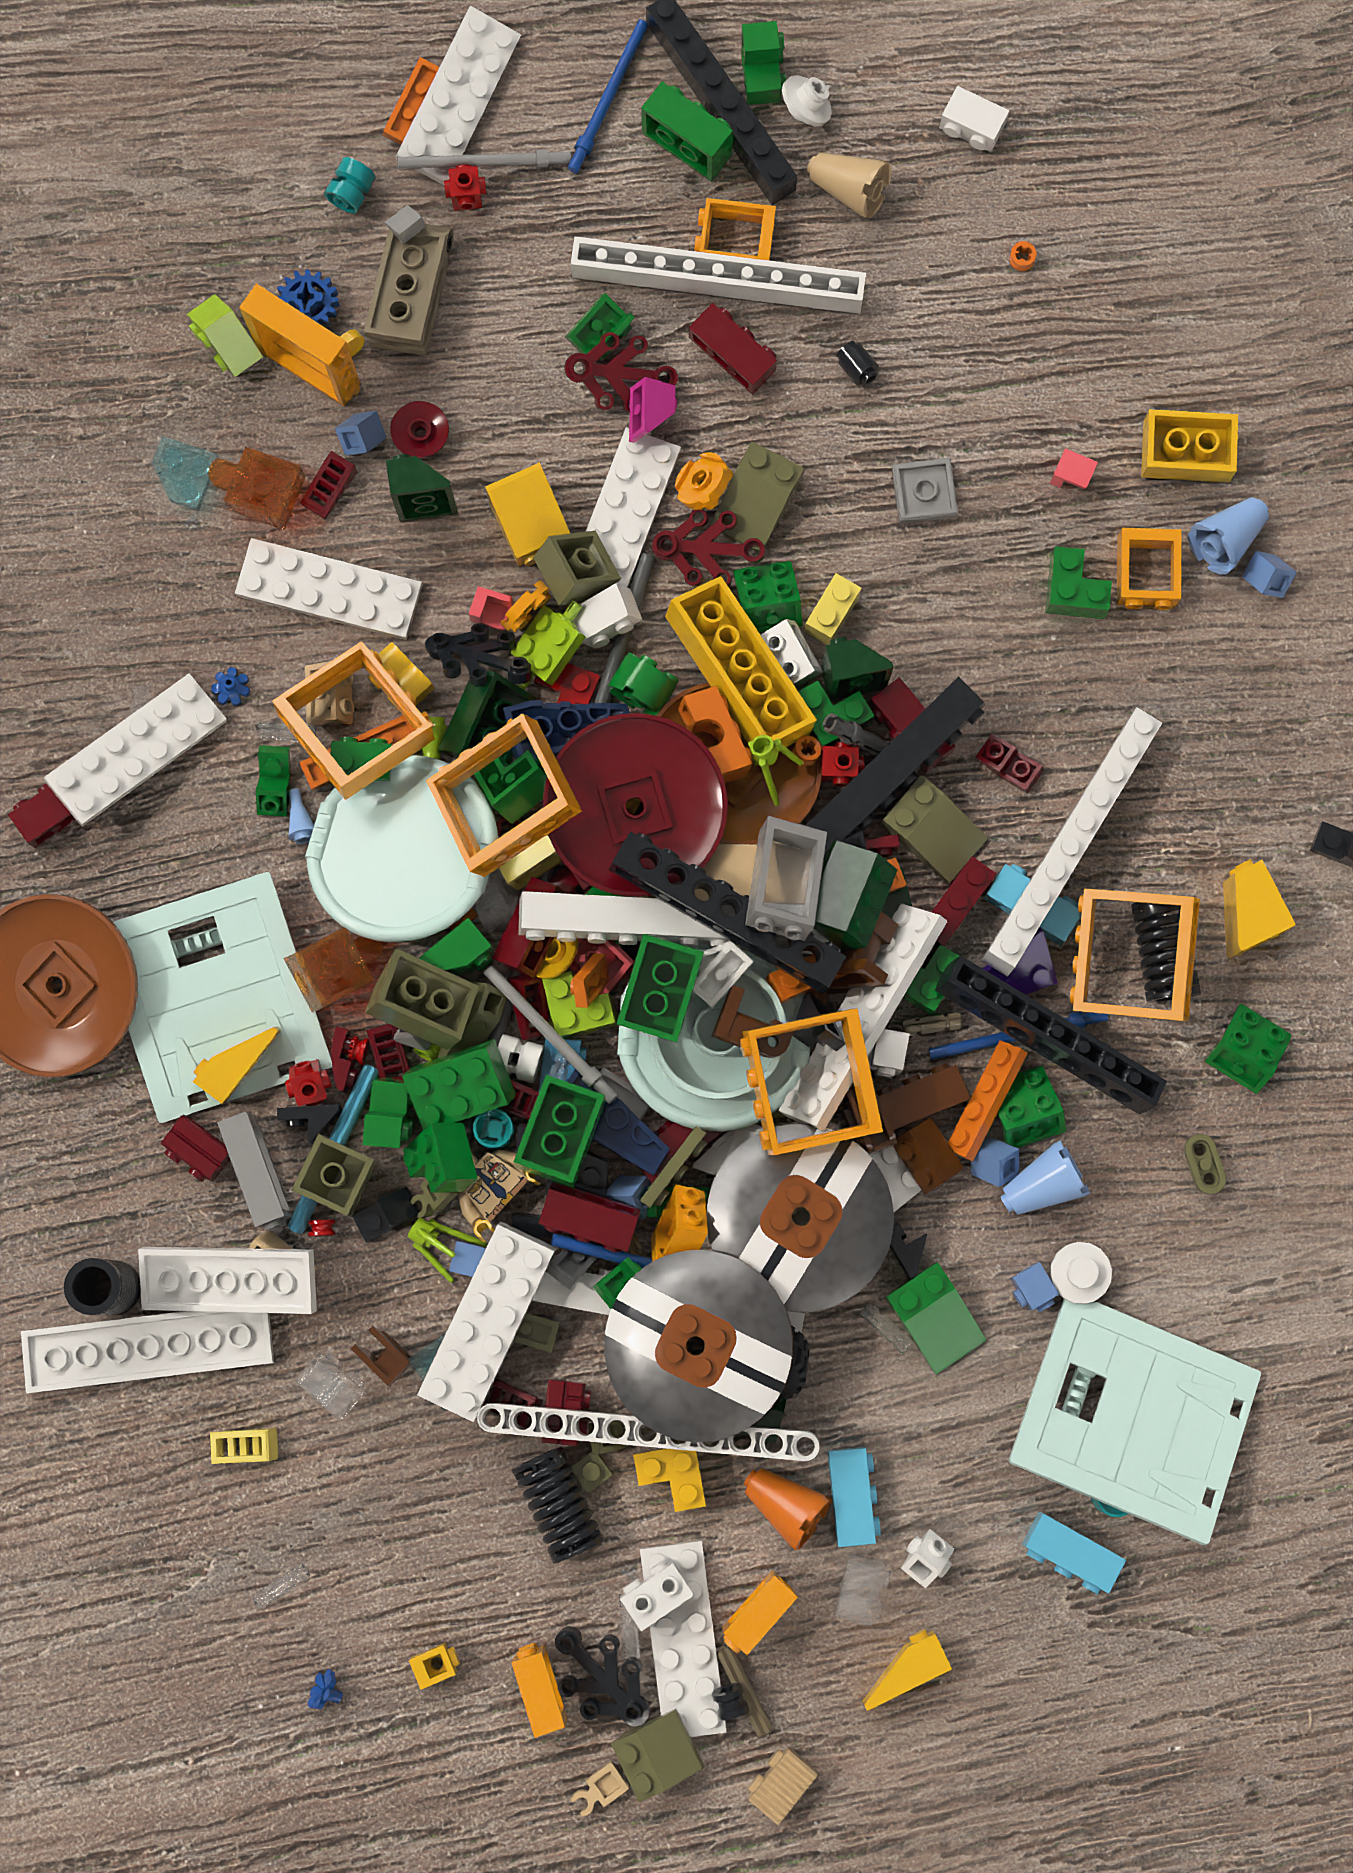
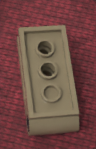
(409, 290)

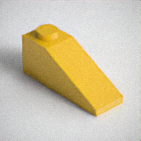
(228, 1069)
(912, 1666)

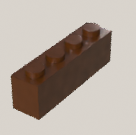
(918, 1097)

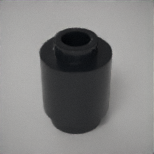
(857, 363)

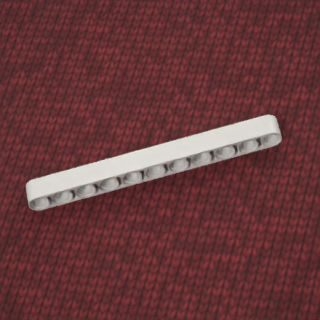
(633, 1436)

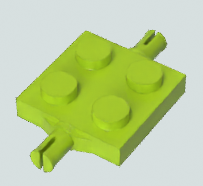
(550, 642)

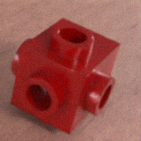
(465, 187)
(833, 771)
(309, 1074)

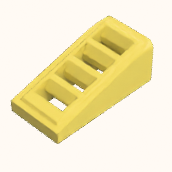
(263, 1443)

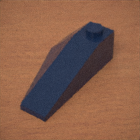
(560, 720)

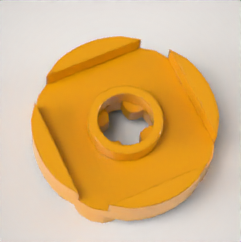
(716, 478)
(520, 612)

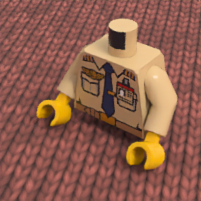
(494, 1188)

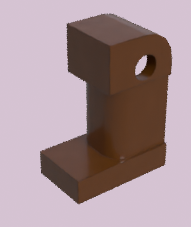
(860, 962)
(733, 1023)
(874, 1142)
(390, 1362)

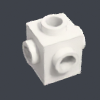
(927, 1558)

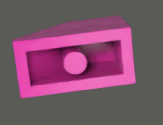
(649, 406)

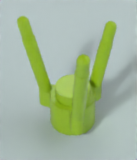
(765, 753)
(424, 1234)

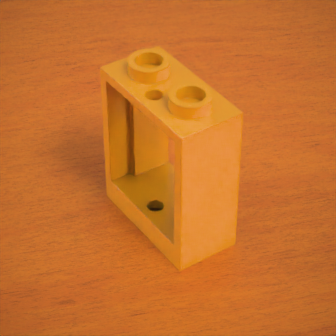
(741, 212)
(1148, 539)
(681, 1223)
(758, 1613)
(539, 1689)

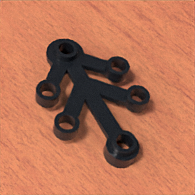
(443, 646)
(604, 1680)

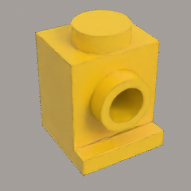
(425, 1672)

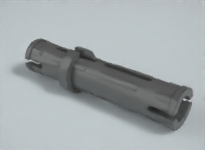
(852, 733)

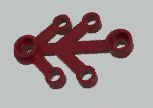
(613, 370)
(704, 547)

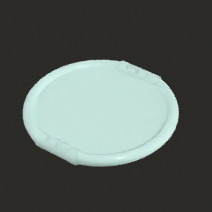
(389, 860)
(705, 1078)

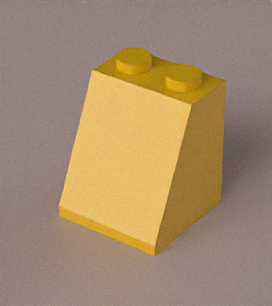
(526, 512)
(1252, 908)

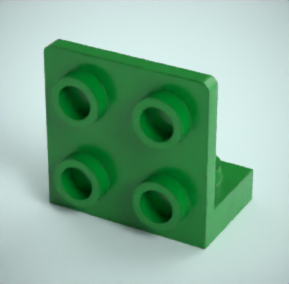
(769, 594)
(1249, 1049)
(1031, 1109)

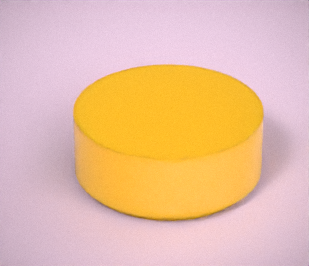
(354, 341)

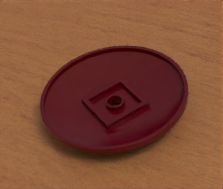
(644, 761)

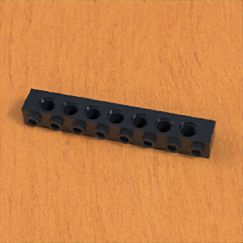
(709, 912)
(1050, 1035)

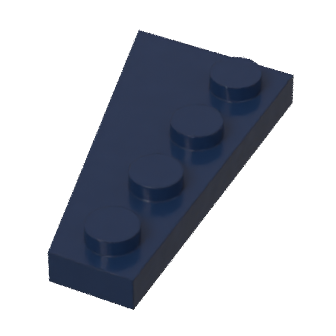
(626, 1134)

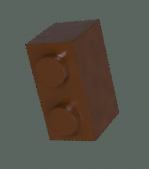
(927, 1156)

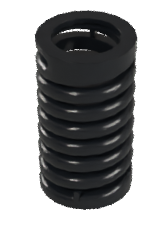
(1155, 959)
(80, 1287)
(565, 1503)

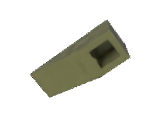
(482, 1018)

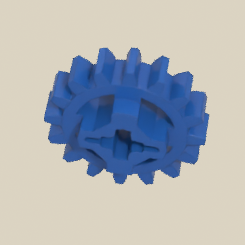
(320, 305)

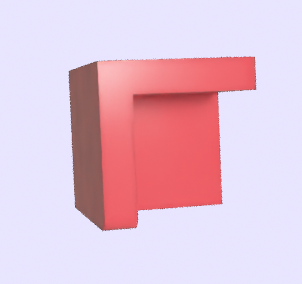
(1074, 470)
(490, 608)

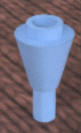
(300, 822)

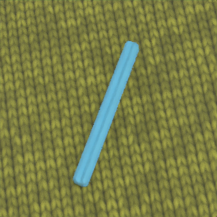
(340, 1135)

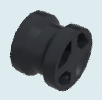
(730, 1701)

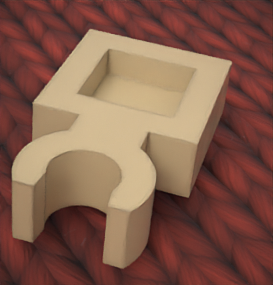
(604, 1786)

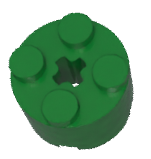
(642, 684)

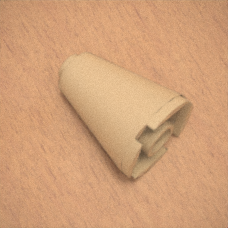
(852, 180)

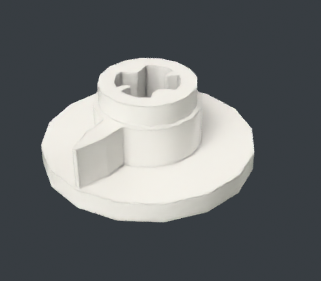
(807, 99)
(1081, 1272)

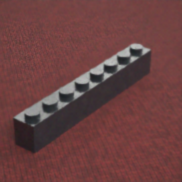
(721, 99)
(899, 762)

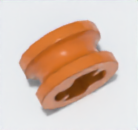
(1024, 247)
(811, 742)

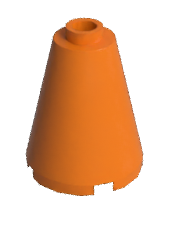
(787, 1505)

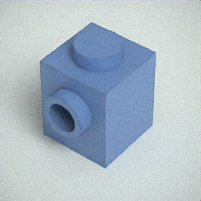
(1034, 1288)

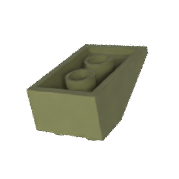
(759, 494)
(934, 829)

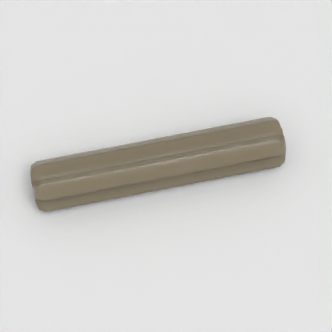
(737, 1675)

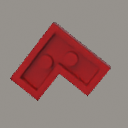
(573, 684)

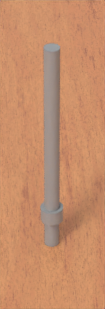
(540, 159)
(591, 1076)

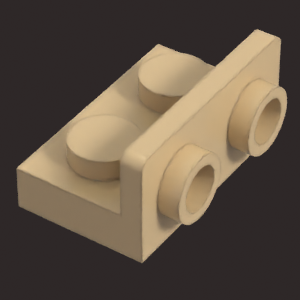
(333, 705)

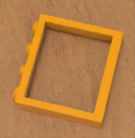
(300, 345)
(328, 677)
(526, 833)
(1184, 957)
(860, 1072)

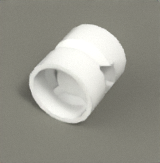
(528, 1061)

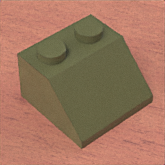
(576, 566)
(334, 1175)
(657, 1755)

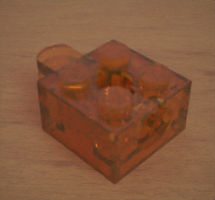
(259, 486)
(333, 967)

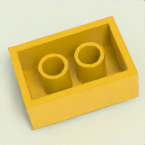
(1189, 446)

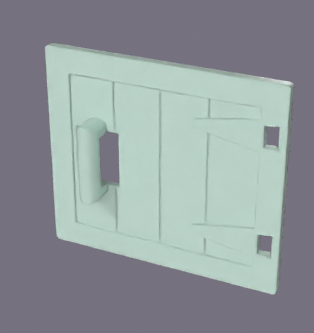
(219, 1000)
(1157, 1426)

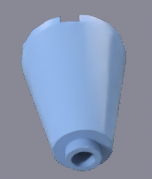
(1227, 534)
(1045, 1182)

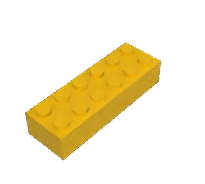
(739, 663)

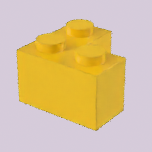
(679, 1468)

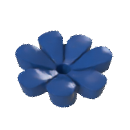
(232, 691)
(324, 1690)

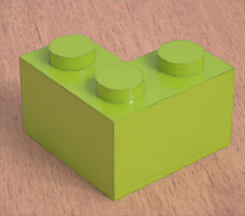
(220, 328)
(576, 1021)

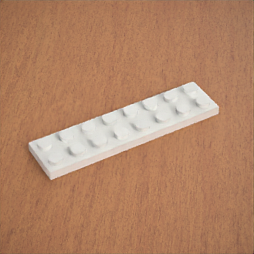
(829, 1073)
(144, 1348)

